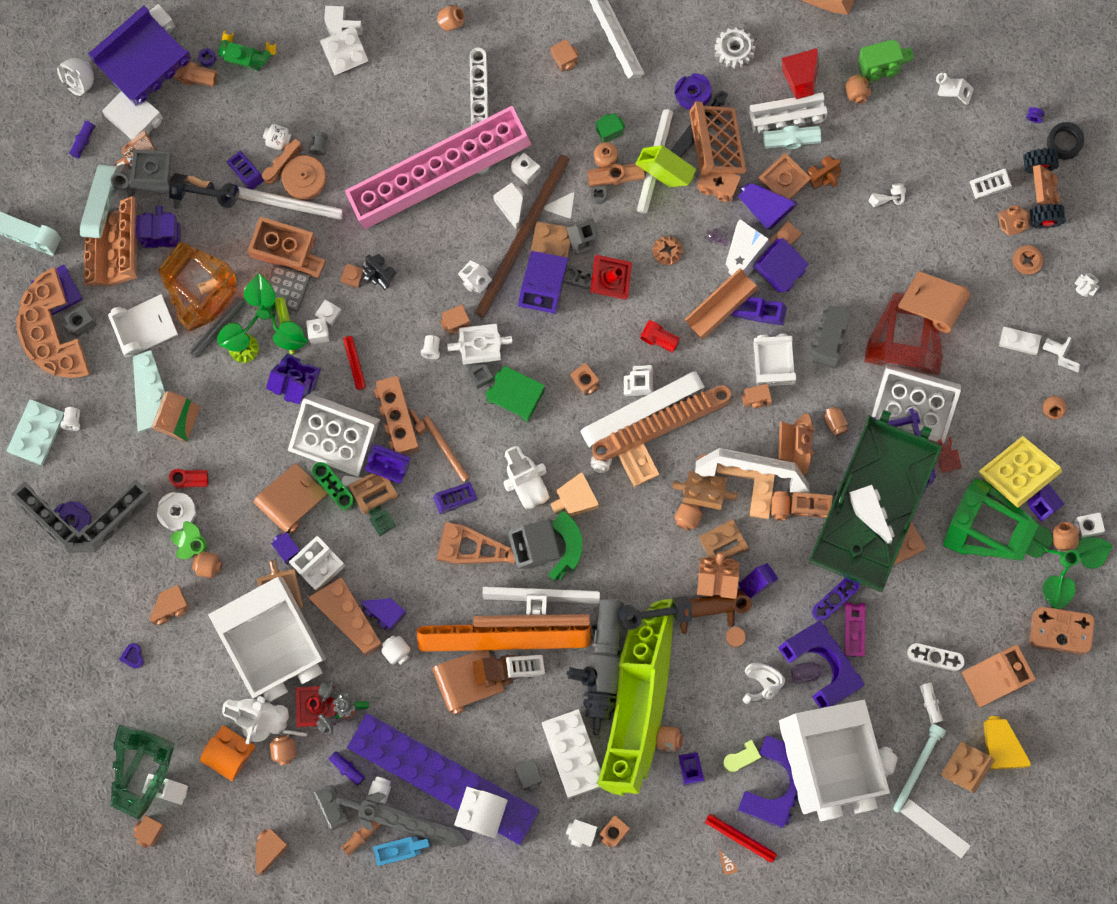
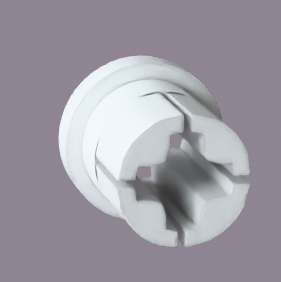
(431, 347)
(71, 419)

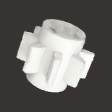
(1087, 284)

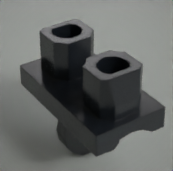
(376, 273)

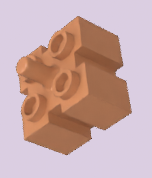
(718, 576)

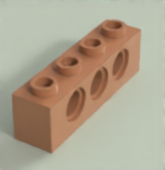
(392, 387)

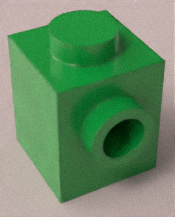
(610, 127)

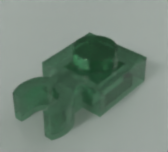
(381, 520)

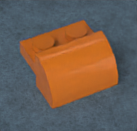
(226, 753)

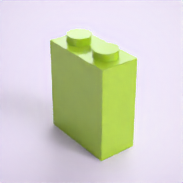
(666, 166)

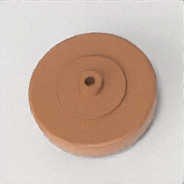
(304, 177)

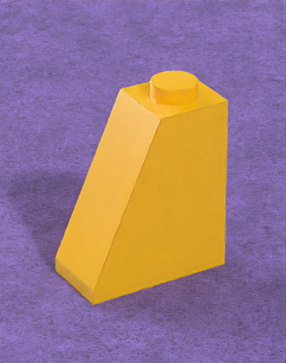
(1003, 745)

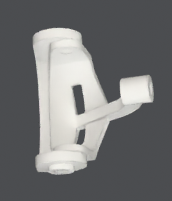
(761, 672)

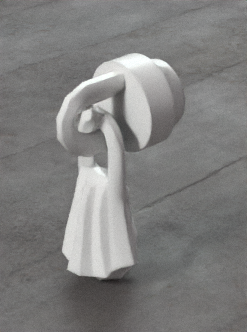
(878, 199)

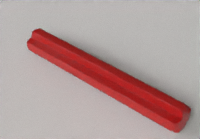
(740, 838)

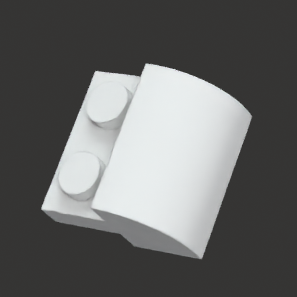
(317, 563)
(481, 812)

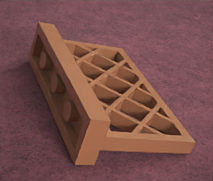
(703, 139)

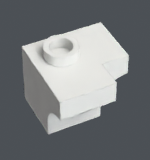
(639, 381)

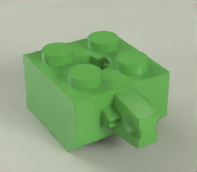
(883, 60)

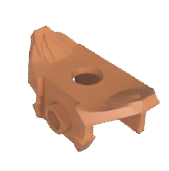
(796, 442)

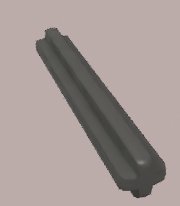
(216, 327)

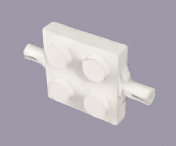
(479, 344)

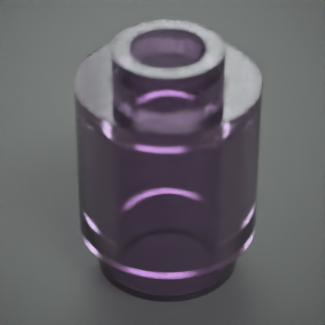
(805, 672)

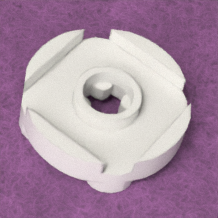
(166, 506)

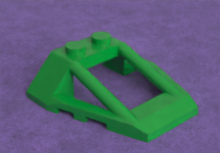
(966, 513)

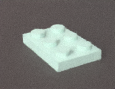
(36, 432)

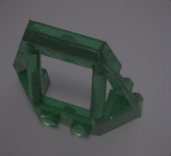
(145, 743)

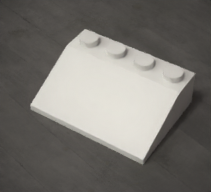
(927, 395)
(333, 434)

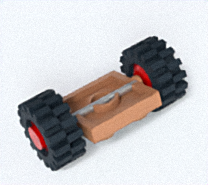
(1041, 164)

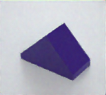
(691, 769)

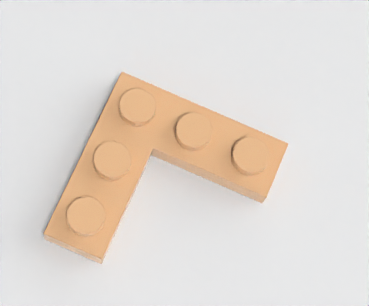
(761, 490)

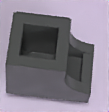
(582, 235)

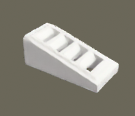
(1001, 173)
(538, 666)

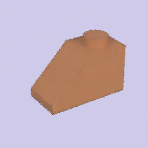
(268, 849)

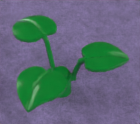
(261, 293)
(1092, 555)

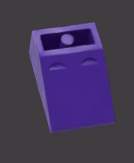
(543, 282)

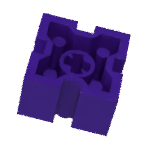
(158, 230)
(293, 379)

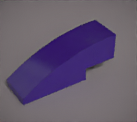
(761, 311)

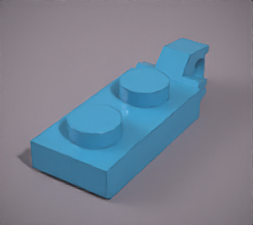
(399, 850)

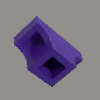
(758, 580)

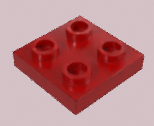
(611, 277)
(310, 706)

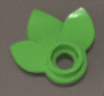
(186, 539)

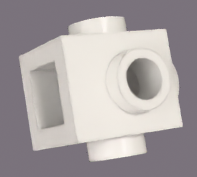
(475, 277)

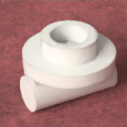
(600, 466)

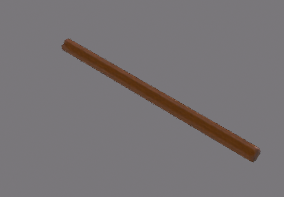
(522, 236)

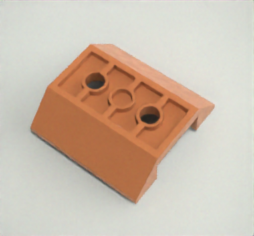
(114, 255)

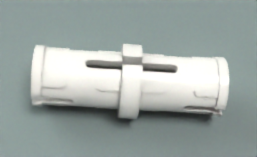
(931, 703)

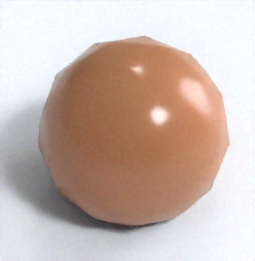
(1054, 407)

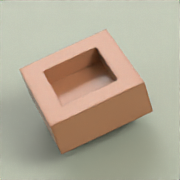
(352, 275)

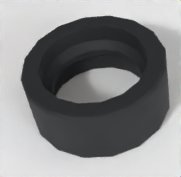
(1067, 127)

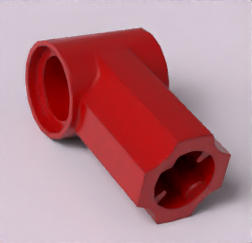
(656, 335)
(191, 478)

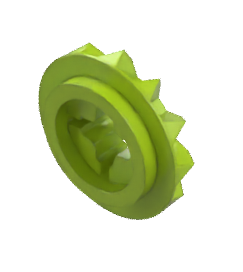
(247, 355)

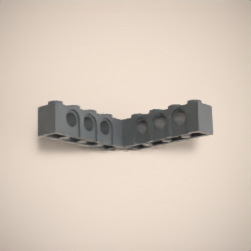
(92, 535)

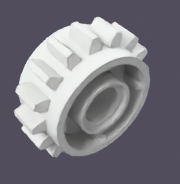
(734, 38)

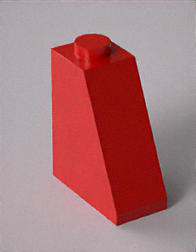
(801, 72)

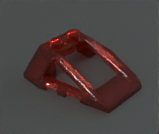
(904, 354)

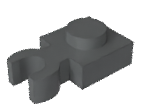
(479, 374)

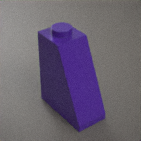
(766, 204)

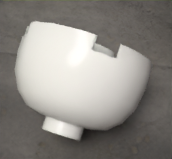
(77, 74)

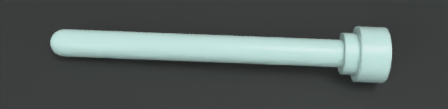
(935, 734)

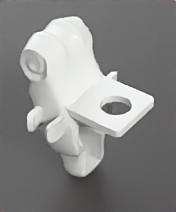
(525, 478)
(256, 716)

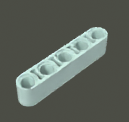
(98, 203)

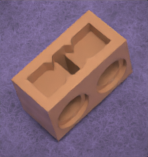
(810, 504)

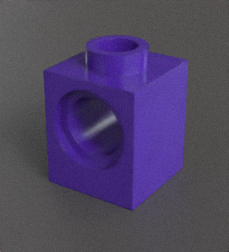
(285, 547)

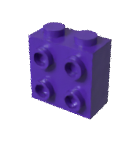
(781, 265)

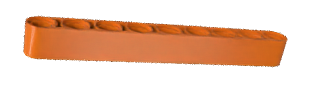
(501, 638)

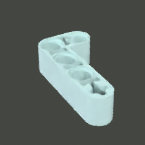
(42, 239)

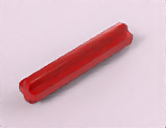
(354, 362)

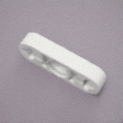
(949, 665)

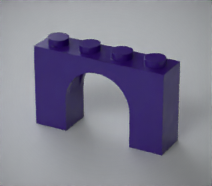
(819, 641)
(777, 810)

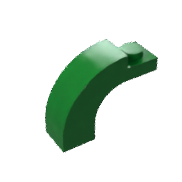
(571, 535)

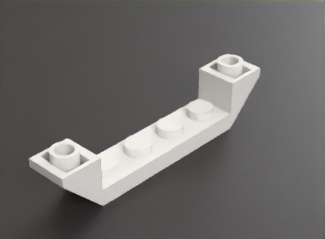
(707, 466)

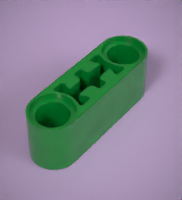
(331, 476)

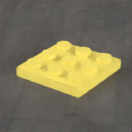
(1020, 471)

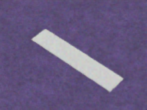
(935, 828)

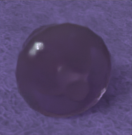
(718, 238)

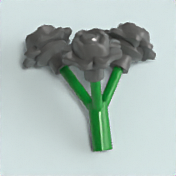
(343, 703)

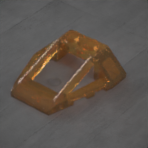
(207, 311)

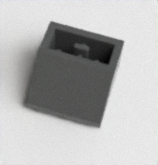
(534, 544)

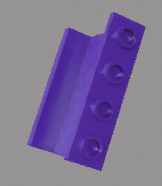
(139, 56)

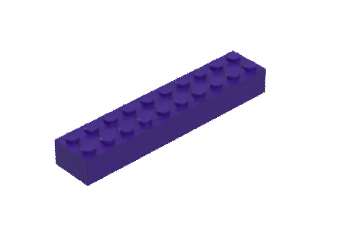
(435, 773)

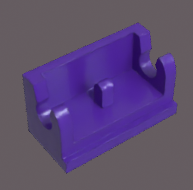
(387, 463)

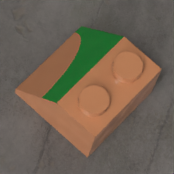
(175, 416)

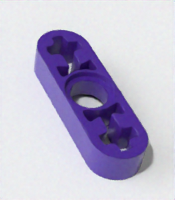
(828, 612)

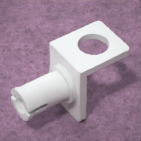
(954, 87)
(1061, 350)

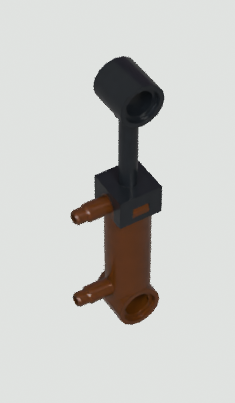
(686, 609)

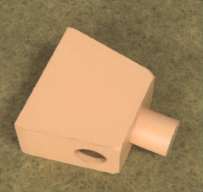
(575, 497)

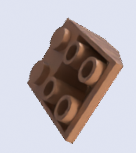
(998, 676)

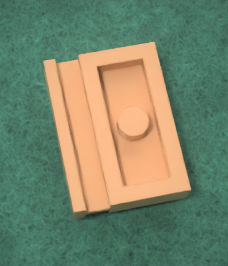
(638, 465)

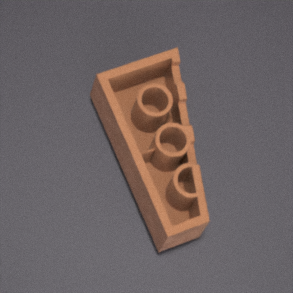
(344, 612)

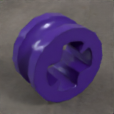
(211, 62)
(1035, 115)

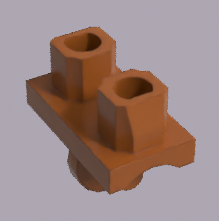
(827, 174)

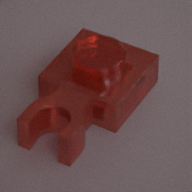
(948, 459)

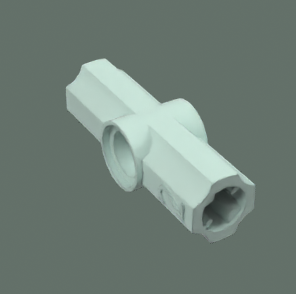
(792, 137)

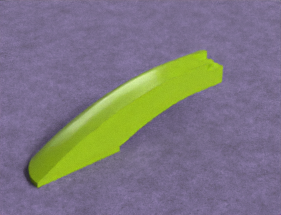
(638, 703)

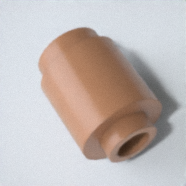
(836, 421)
(781, 505)

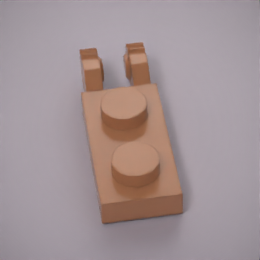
(272, 173)

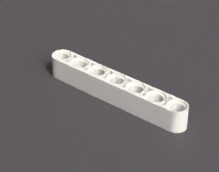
(476, 85)
(654, 402)

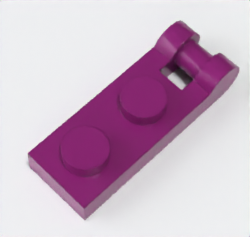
(854, 630)

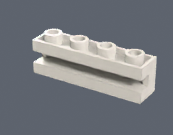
(787, 113)

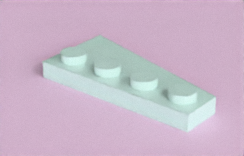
(148, 389)

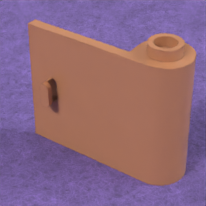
(935, 300)
(288, 499)
(458, 682)

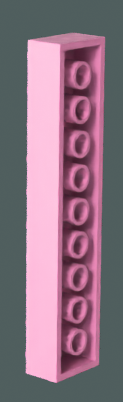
(438, 167)

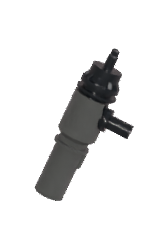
(603, 668)

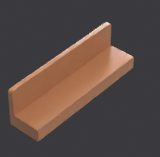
(721, 304)

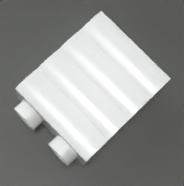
(268, 639)
(834, 759)

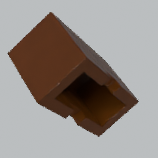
(492, 671)

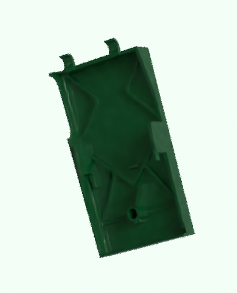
(899, 469)

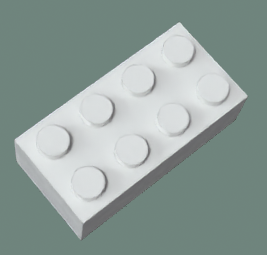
(572, 753)

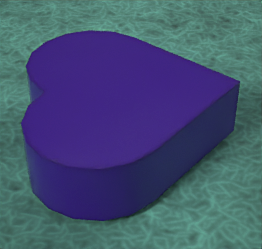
(132, 656)

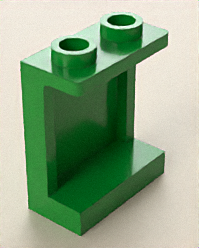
(515, 393)

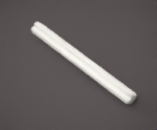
(649, 181)
(290, 203)

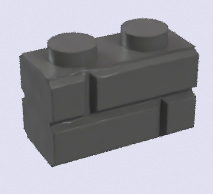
(334, 813)

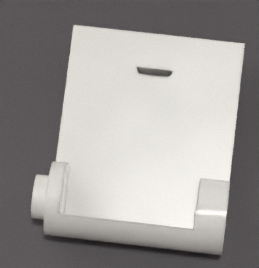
(141, 326)

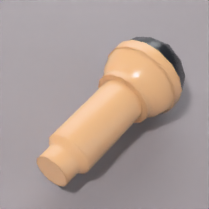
(200, 183)

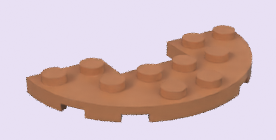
(39, 333)

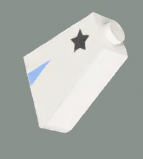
(745, 248)

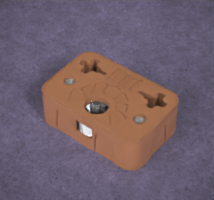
(1061, 624)

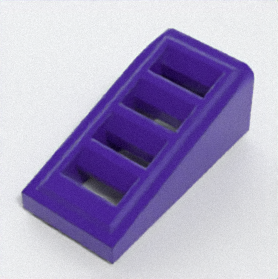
(253, 179)
(452, 491)

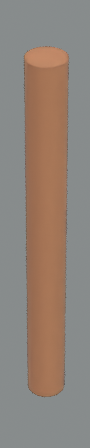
(445, 448)

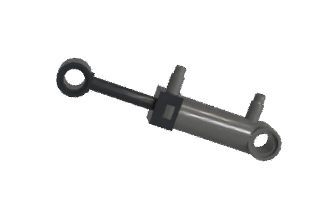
(176, 189)

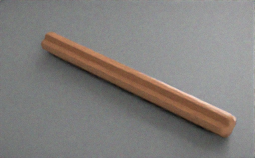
(531, 620)

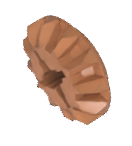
(1028, 252)
(663, 257)

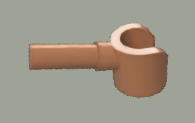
(420, 427)

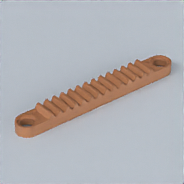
(661, 423)

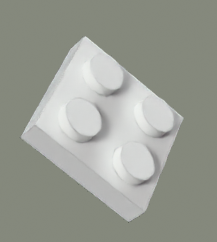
(344, 50)

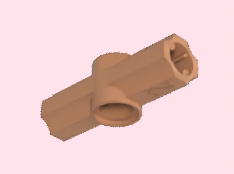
(194, 74)
(603, 176)

